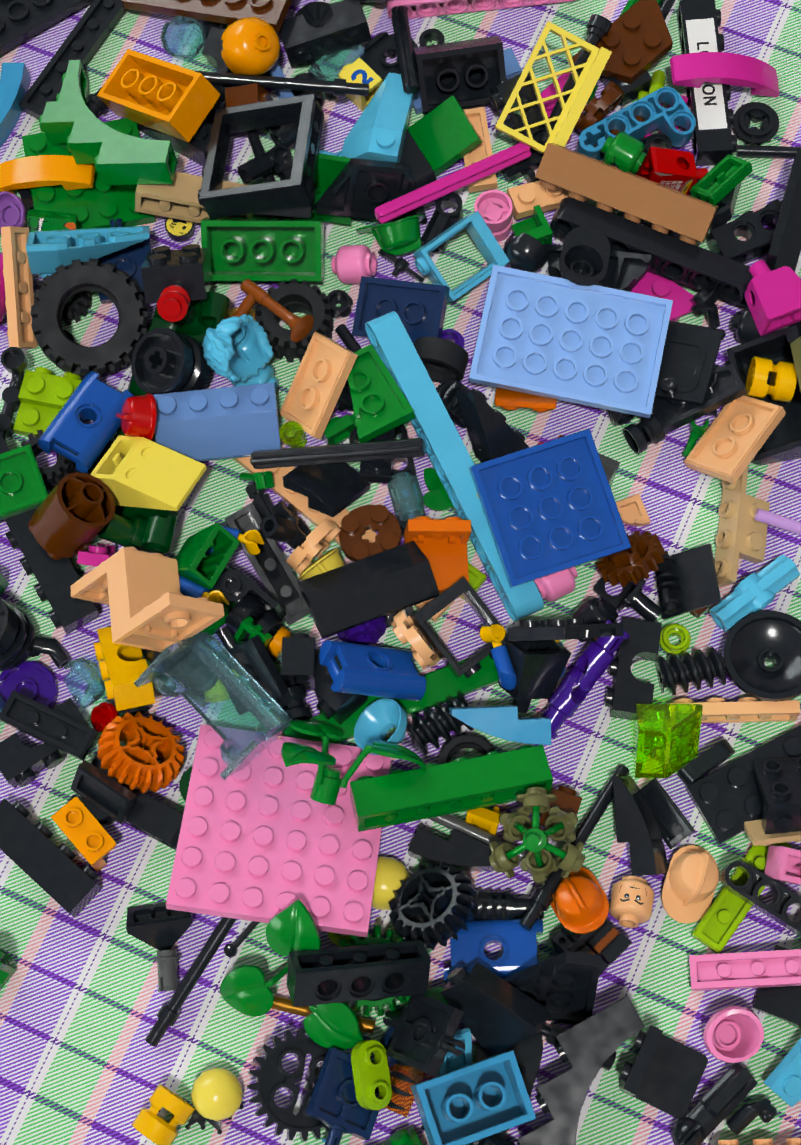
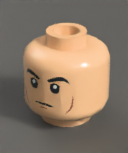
(631, 901)

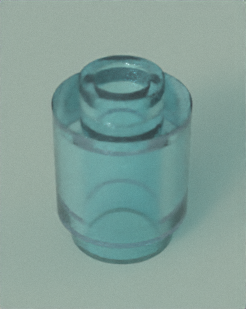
(406, 496)

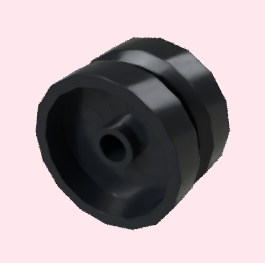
(169, 362)

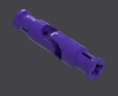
(585, 673)

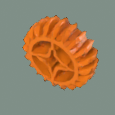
(137, 760)

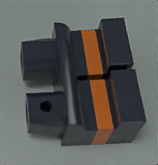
(603, 941)

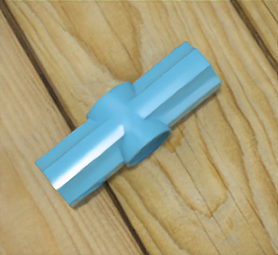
(754, 592)

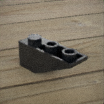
(487, 427)

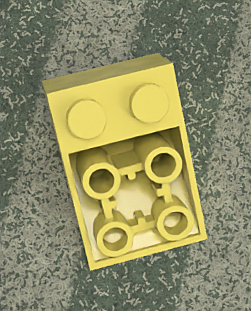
(147, 474)

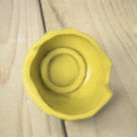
(387, 879)
(216, 1094)

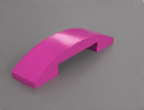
(724, 68)

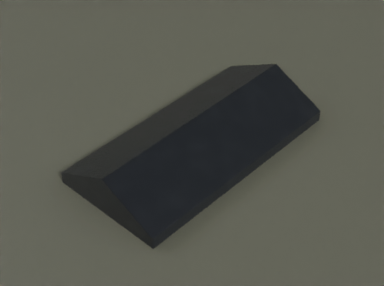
(369, 589)

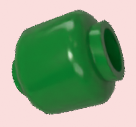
(624, 152)

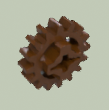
(633, 563)

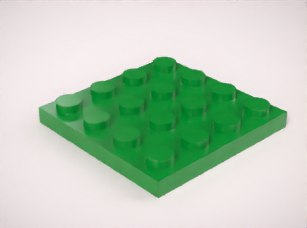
(91, 205)

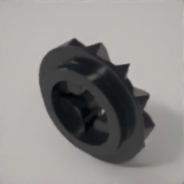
(756, 112)

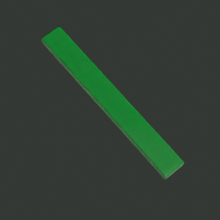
(439, 686)

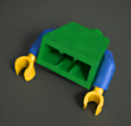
(206, 556)

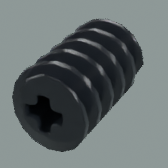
(690, 670)
(436, 725)

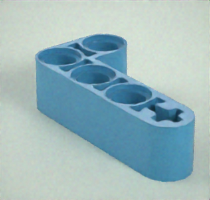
(656, 118)

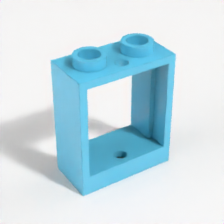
(483, 240)

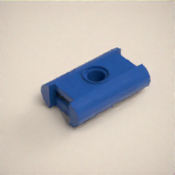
(82, 441)
(372, 671)
(517, 944)

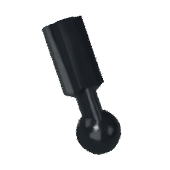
(713, 1106)

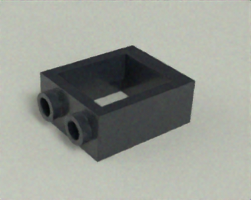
(421, 617)

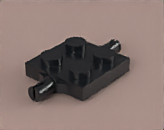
(256, 662)
(424, 1033)

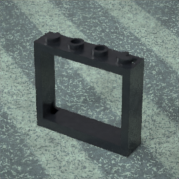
(271, 195)

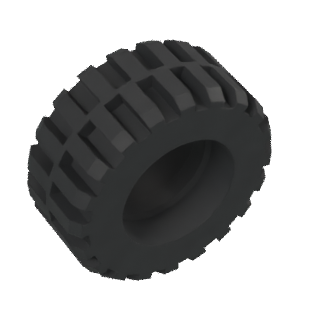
(80, 278)

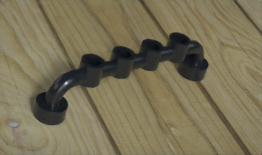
(14, 362)

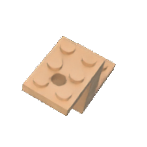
(146, 600)

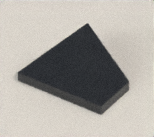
(157, 925)

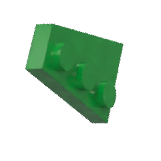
(376, 396)

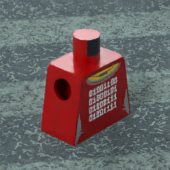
(671, 168)

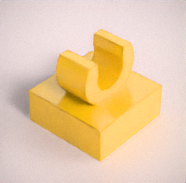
(484, 819)

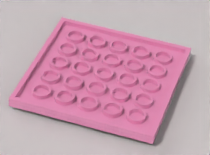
(263, 842)

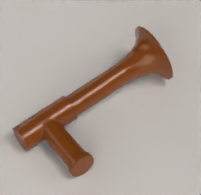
(299, 326)

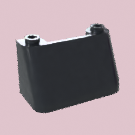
(785, 440)

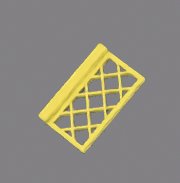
(577, 96)

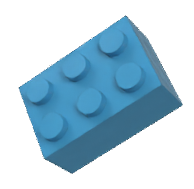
(473, 1101)

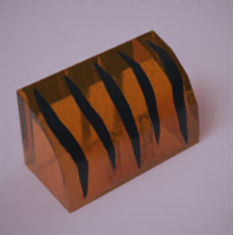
(401, 1079)

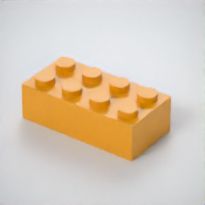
(159, 95)

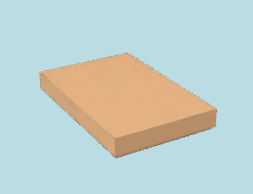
(318, 384)
(734, 438)

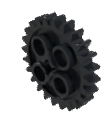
(272, 1076)

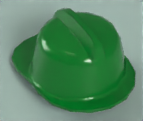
(397, 237)

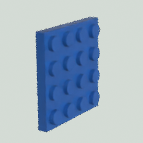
(549, 508)

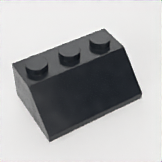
(459, 70)

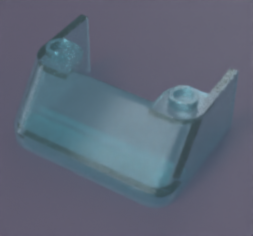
(221, 694)

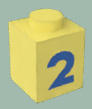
(360, 73)

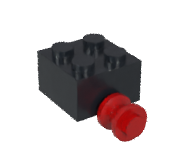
(176, 278)

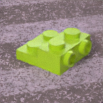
(42, 398)

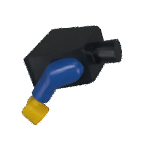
(526, 667)

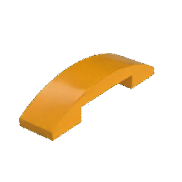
(45, 171)

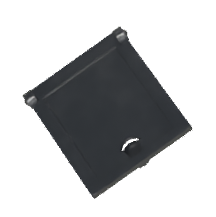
(688, 362)

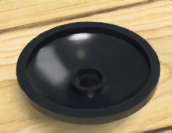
(762, 639)

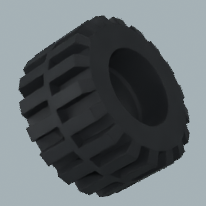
(299, 299)

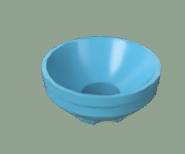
(378, 720)

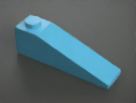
(382, 125)
(57, 247)

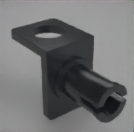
(631, 597)

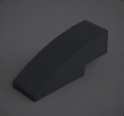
(639, 827)
(460, 851)

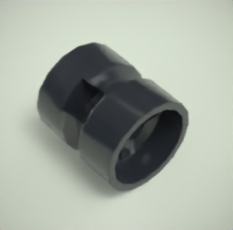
(254, 608)

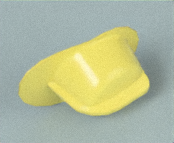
(326, 562)

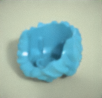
(237, 348)

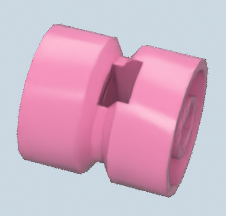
(496, 212)

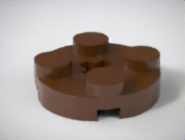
(599, 108)
(366, 518)

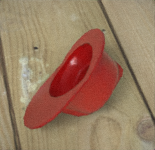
(138, 416)

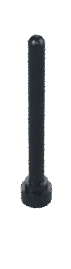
(597, 29)

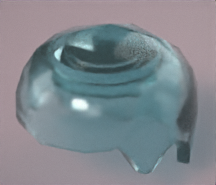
(183, 37)
(84, 681)

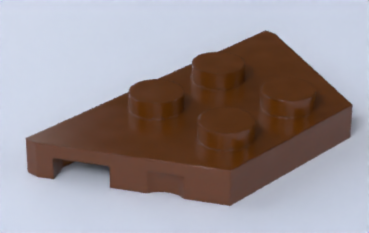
(635, 41)

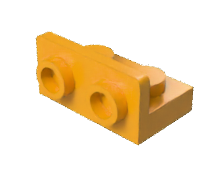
(84, 832)

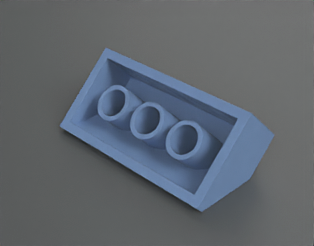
(219, 421)

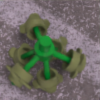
(539, 859)

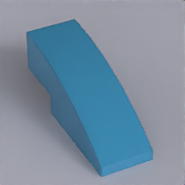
(13, 87)
(505, 724)

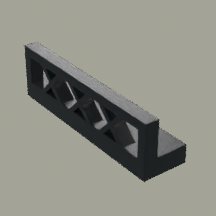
(786, 239)

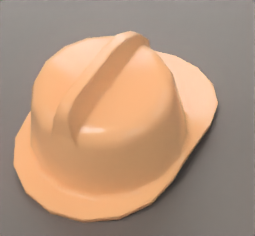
(690, 884)

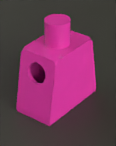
(773, 297)

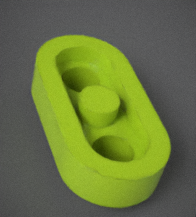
(371, 1075)

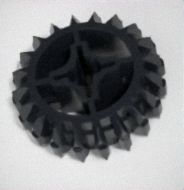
(438, 899)

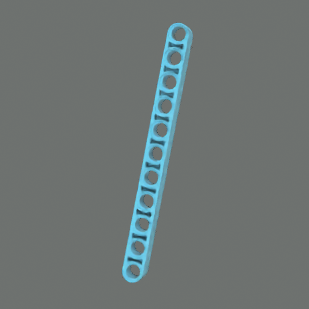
(447, 455)

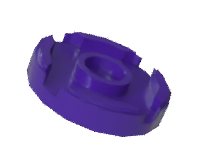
(32, 681)

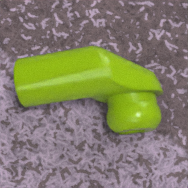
(658, 81)

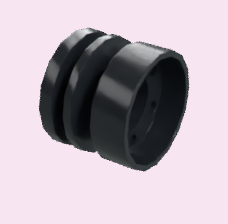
(16, 636)

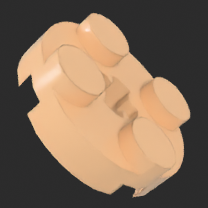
(314, 546)
(408, 632)

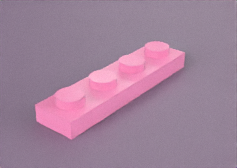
(745, 970)

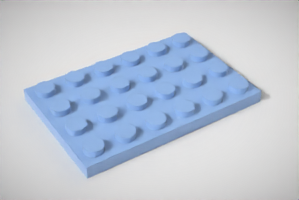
(571, 341)

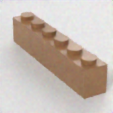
(626, 192)

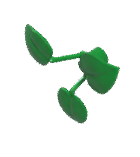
(328, 778)
(249, 992)

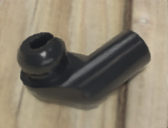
(53, 648)
(749, 1112)

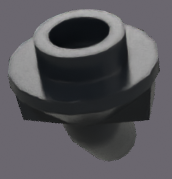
(704, 302)

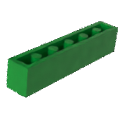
(448, 787)

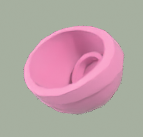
(733, 1034)

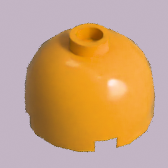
(250, 46)

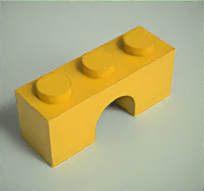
(122, 667)

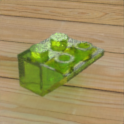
(665, 738)

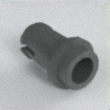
(167, 970)

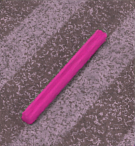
(452, 182)

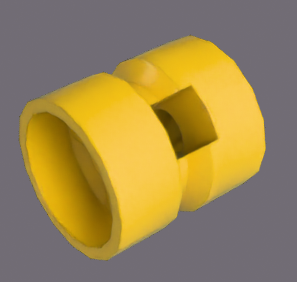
(782, 380)
(154, 1125)

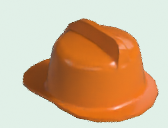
(580, 902)

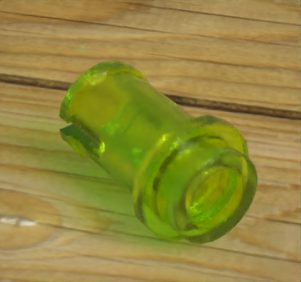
(293, 434)

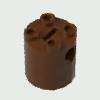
(72, 515)

